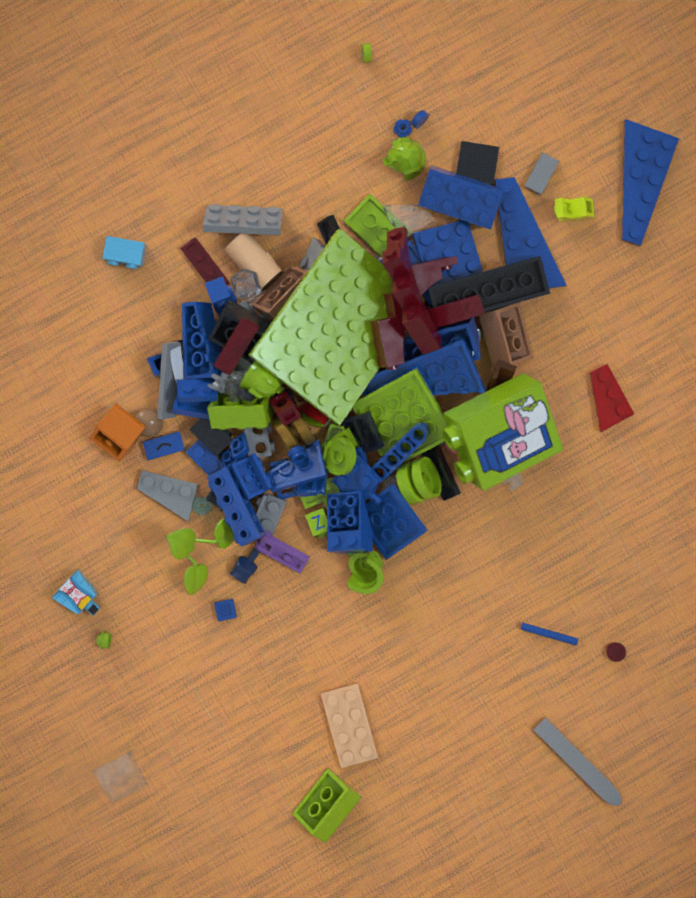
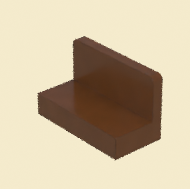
(501, 374)

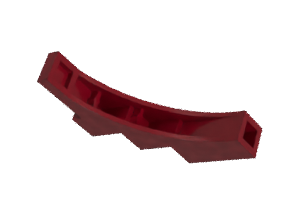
(406, 292)

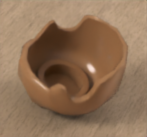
(149, 418)

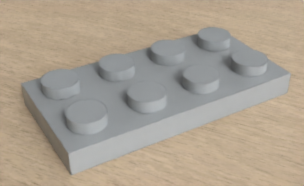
(243, 219)

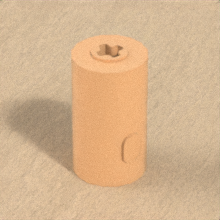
(251, 256)

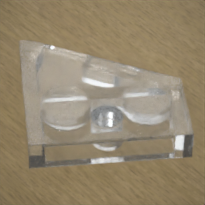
(410, 216)

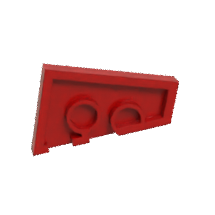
(609, 399)

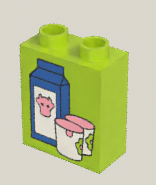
(501, 432)

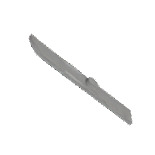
(578, 762)

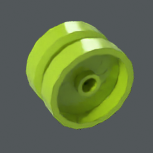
(419, 480)

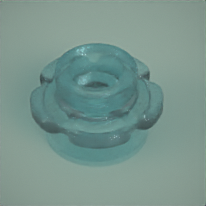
(196, 505)

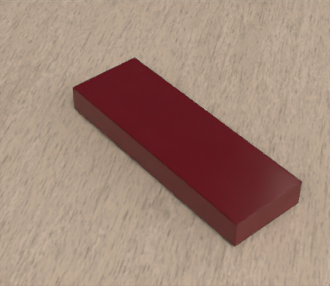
(202, 261)
(236, 345)

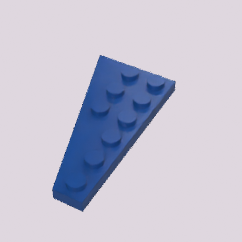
(644, 171)
(521, 233)
(443, 370)

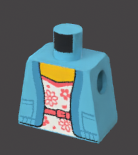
(77, 594)

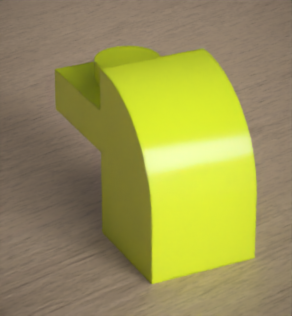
(574, 209)

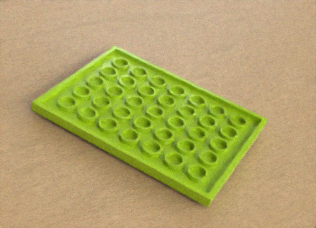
(324, 331)

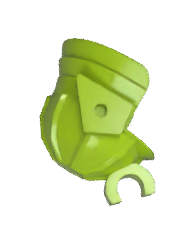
(406, 157)
(261, 382)
(366, 572)

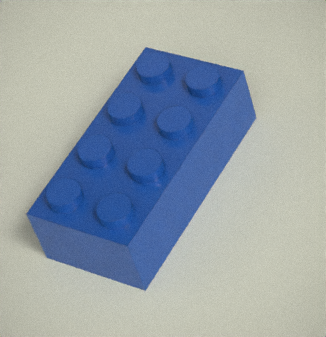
(460, 197)

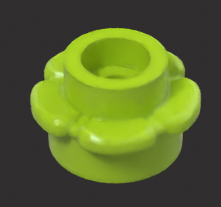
(104, 640)

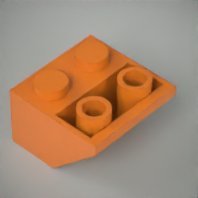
(117, 432)

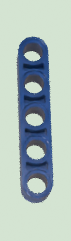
(399, 451)

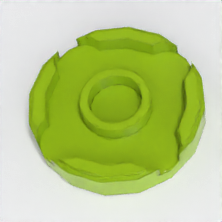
(339, 456)

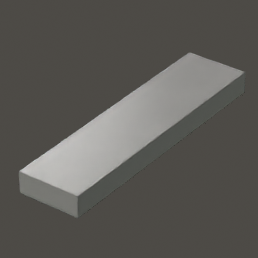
(167, 384)

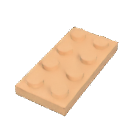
(349, 725)

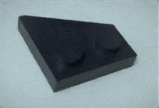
(364, 431)

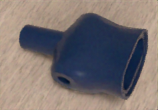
(245, 566)

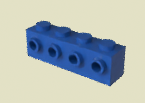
(238, 512)

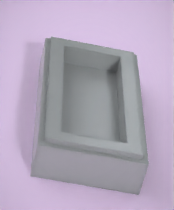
(541, 173)

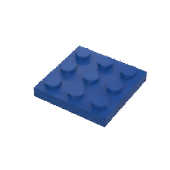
(449, 241)
(393, 522)

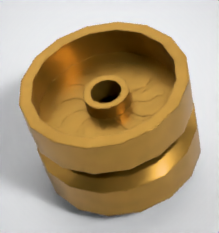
(293, 431)

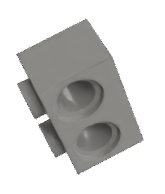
(254, 439)

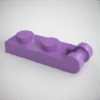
(282, 552)

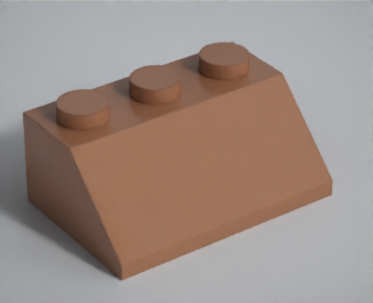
(278, 293)
(506, 335)

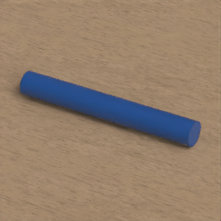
(549, 634)

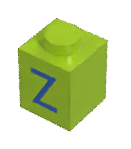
(318, 523)

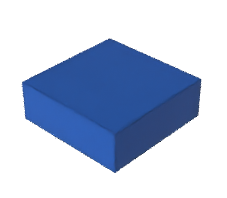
(225, 610)

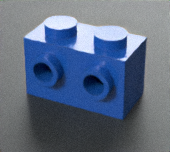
(220, 294)

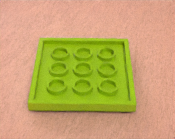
(399, 407)

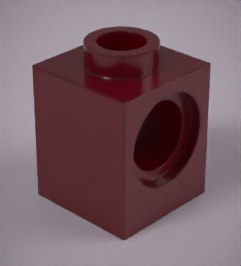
(284, 408)

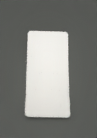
(177, 363)

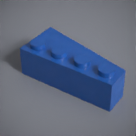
(198, 350)

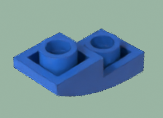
(237, 451)

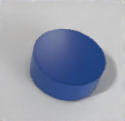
(419, 119)

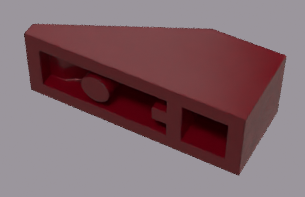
(456, 311)

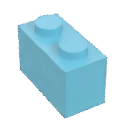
(124, 252)

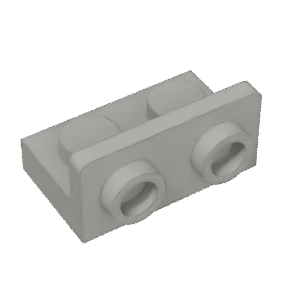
(270, 511)

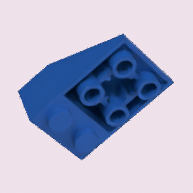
(348, 524)

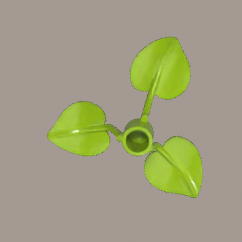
(182, 543)

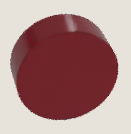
(615, 651)

